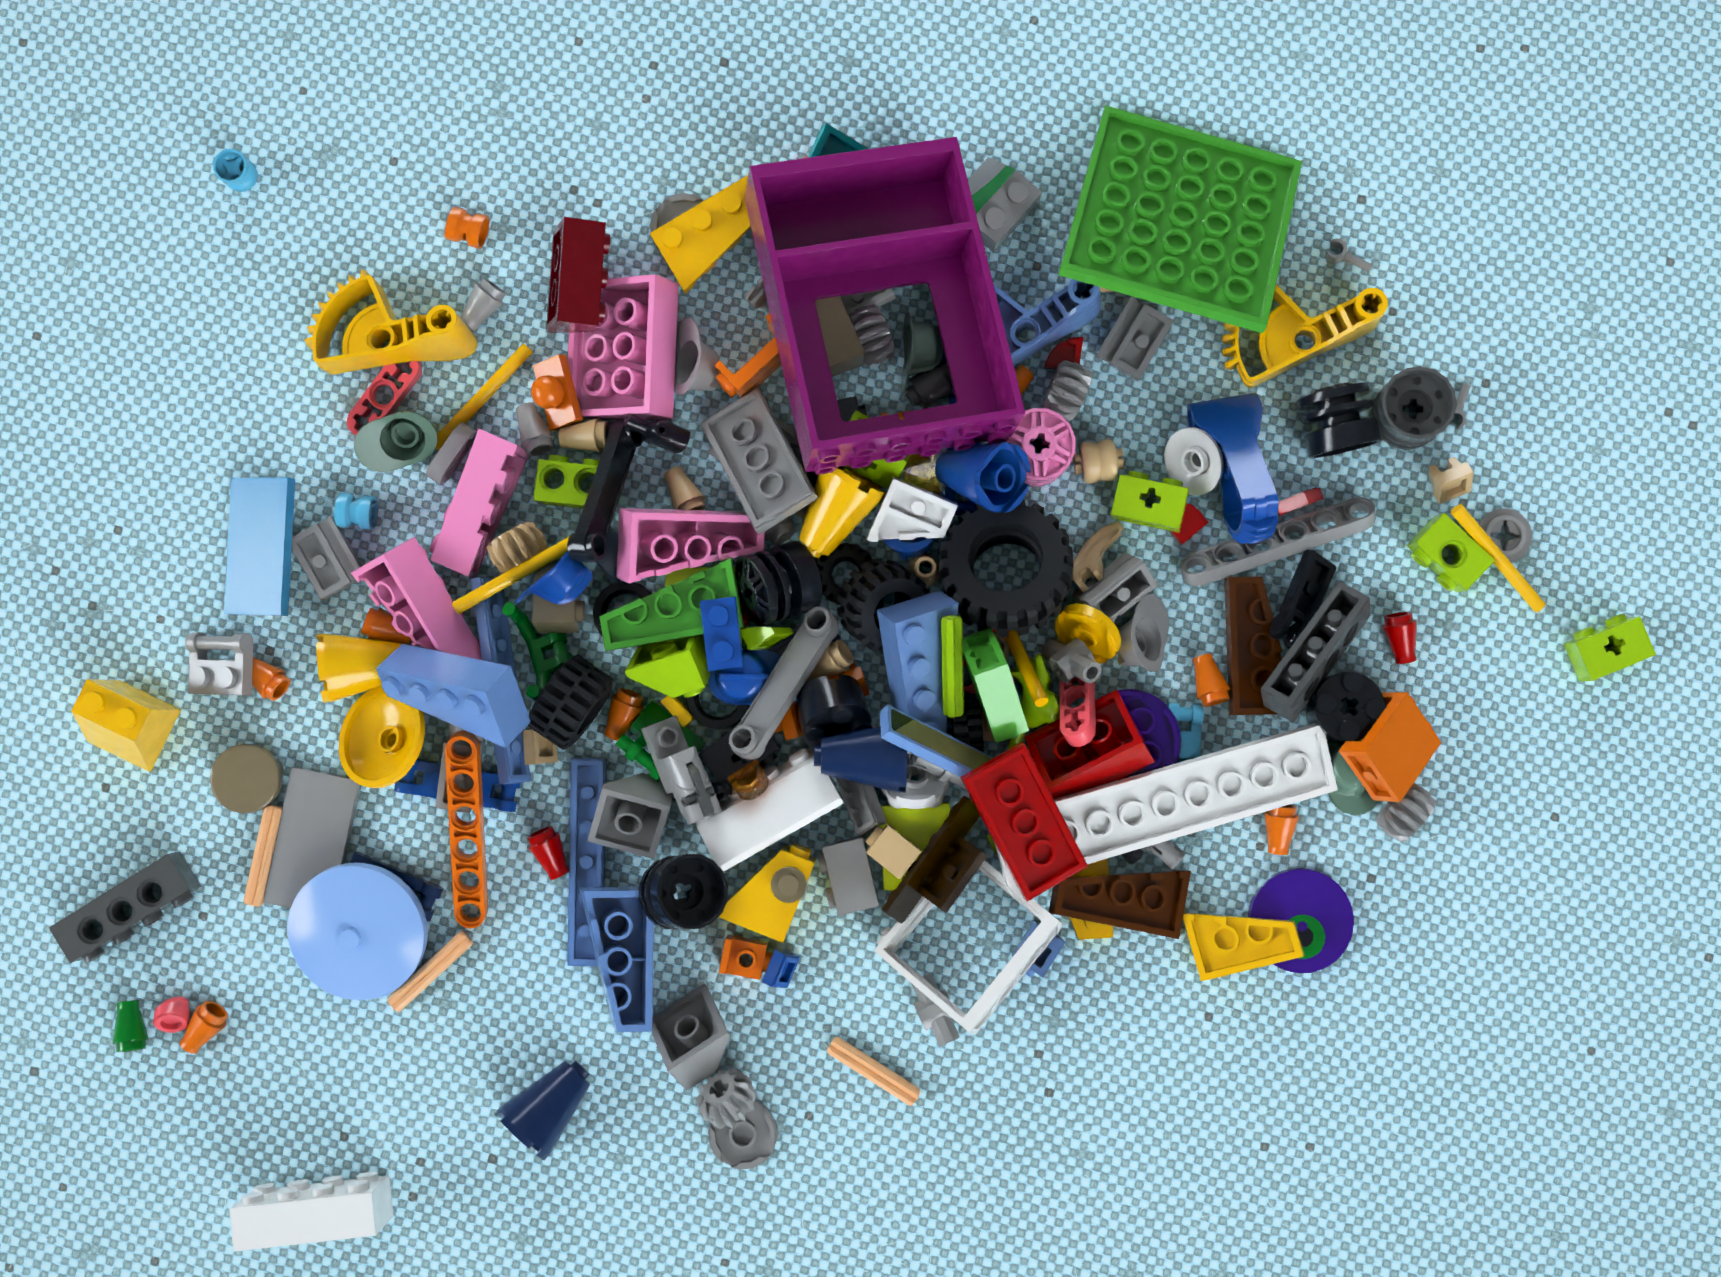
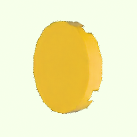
(1092, 628)

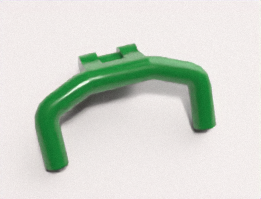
(537, 648)

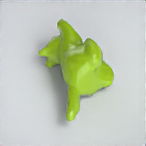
(1035, 715)

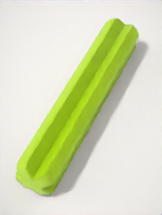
(952, 665)

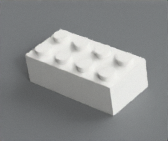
(311, 1212)

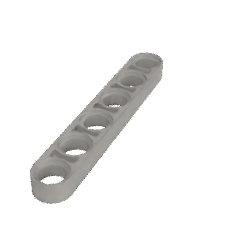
(1280, 546)

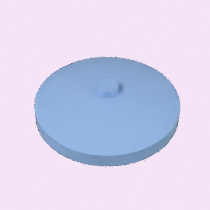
(357, 931)

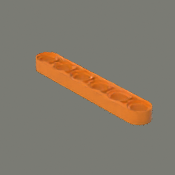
(470, 830)

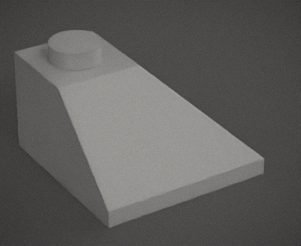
(631, 815)
(691, 1037)

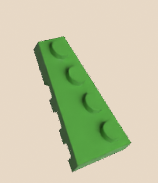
(669, 612)

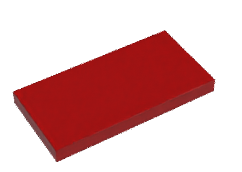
(1024, 821)

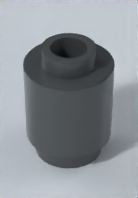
(929, 387)

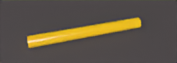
(485, 392)
(1501, 561)
(510, 577)

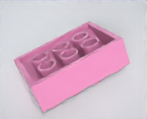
(631, 355)

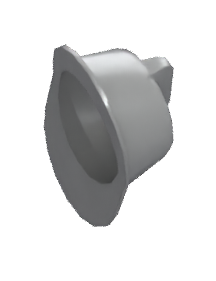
(694, 360)
(1145, 635)

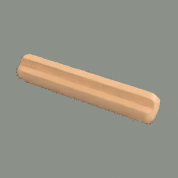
(262, 856)
(430, 971)
(873, 1071)

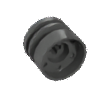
(1428, 396)

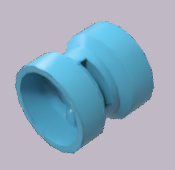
(229, 164)
(359, 511)

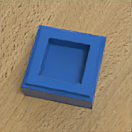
(781, 969)

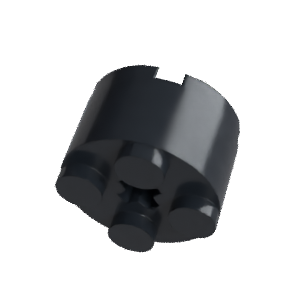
(831, 708)
(1364, 708)

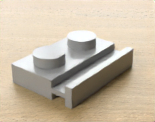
(1134, 338)
(326, 557)

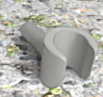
(1346, 256)
(1460, 405)

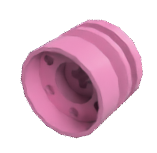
(1055, 435)

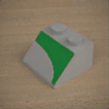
(1000, 200)

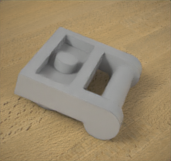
(220, 676)

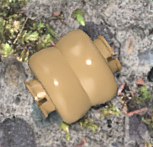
(1098, 461)

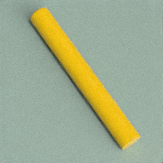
(1026, 669)

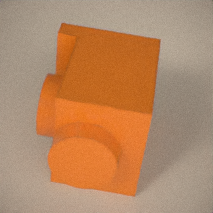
(735, 947)

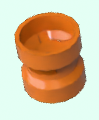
(467, 227)

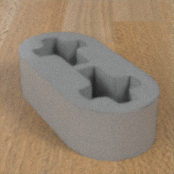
(451, 453)

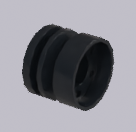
(1339, 420)
(778, 583)
(701, 894)

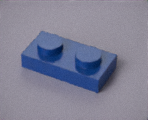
(722, 633)

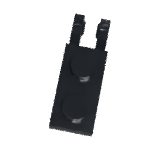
(1302, 597)

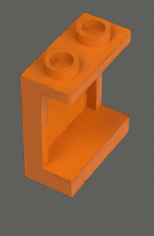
(753, 372)
(1393, 749)

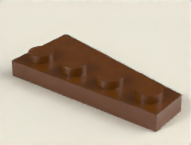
(1250, 648)
(1130, 901)

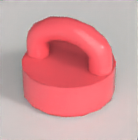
(172, 1015)

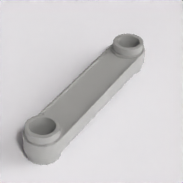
(784, 683)

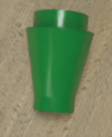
(129, 1028)

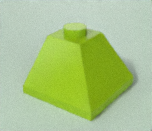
(671, 666)

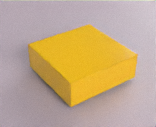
(678, 708)

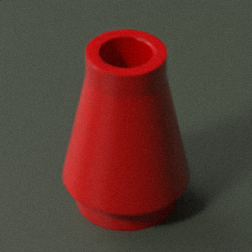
(1401, 635)
(548, 851)

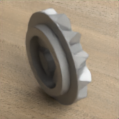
(1515, 525)

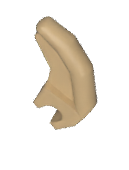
(1089, 558)

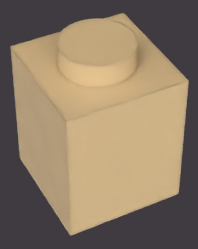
(892, 850)

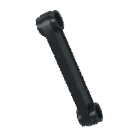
(589, 539)

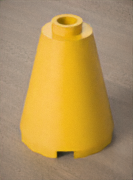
(841, 506)
(349, 664)

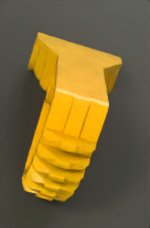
(1288, 321)
(427, 337)

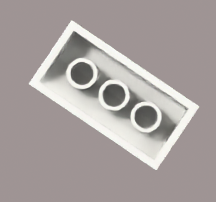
(793, 799)

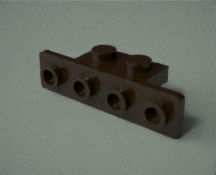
(942, 867)

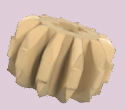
(516, 546)

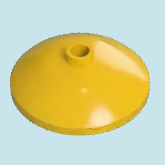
(380, 739)

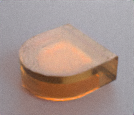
(749, 781)

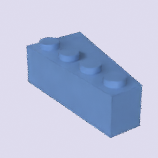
(914, 655)
(457, 690)
(623, 953)

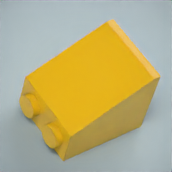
(124, 720)
(755, 904)

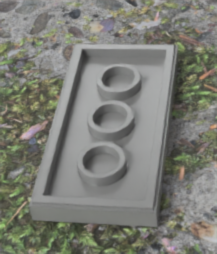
(759, 461)
(311, 831)

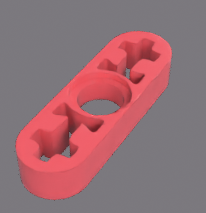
(381, 380)
(1086, 712)

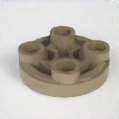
(246, 778)

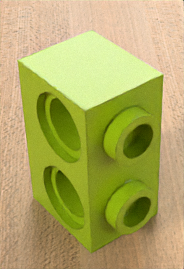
(571, 491)

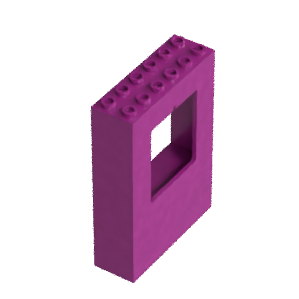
(873, 226)

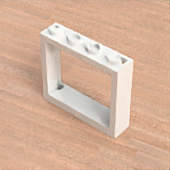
(1006, 980)

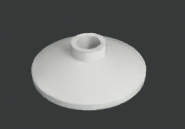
(1183, 460)

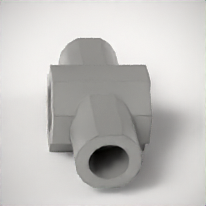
(1071, 660)
(934, 1017)

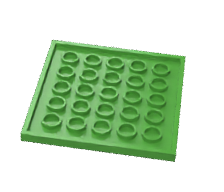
(1182, 219)

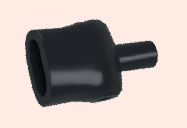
(659, 433)

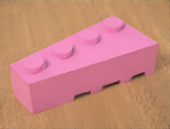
(478, 503)
(670, 540)
(418, 600)

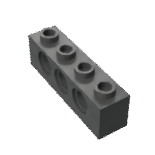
(1316, 651)
(76, 931)

